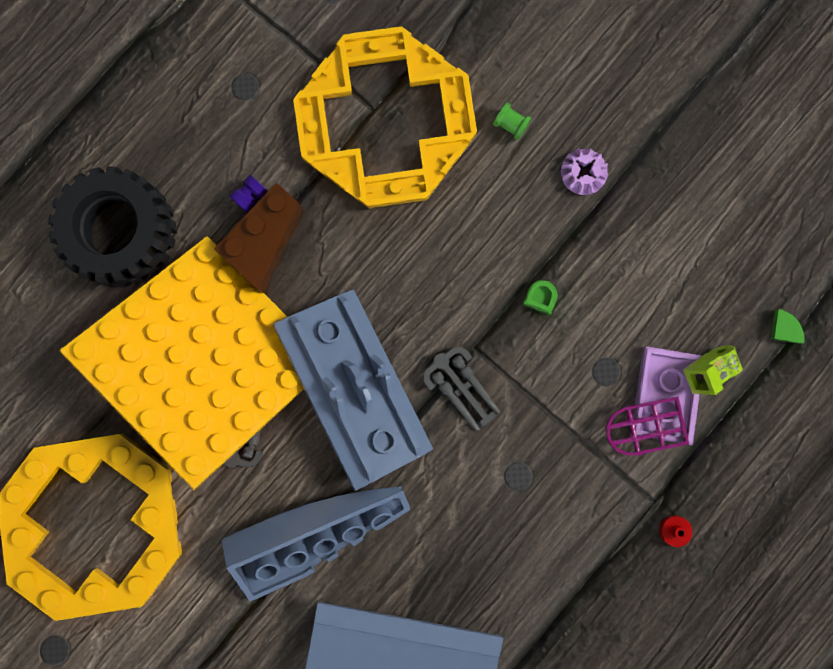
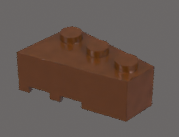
(261, 237)

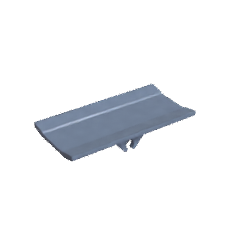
(353, 388)
(375, 640)

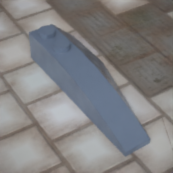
(299, 539)

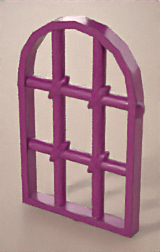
(657, 433)

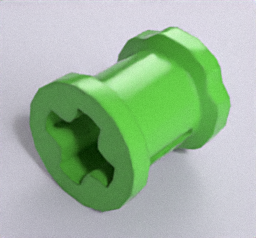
(512, 121)

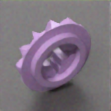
(586, 184)

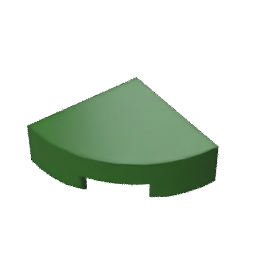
(786, 328)

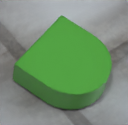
(541, 297)

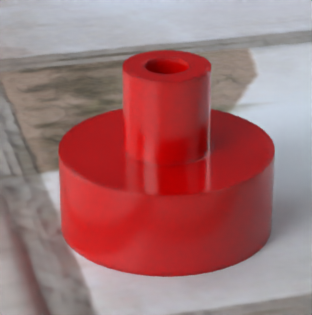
(675, 530)

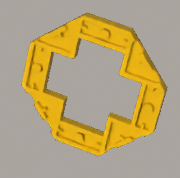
(424, 68)
(23, 535)

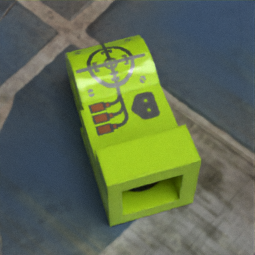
(716, 368)

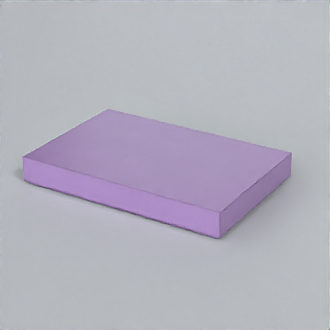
(663, 378)

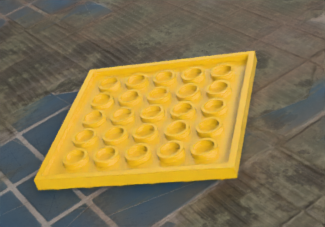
(191, 362)

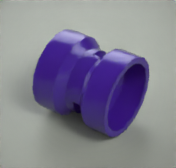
(243, 196)

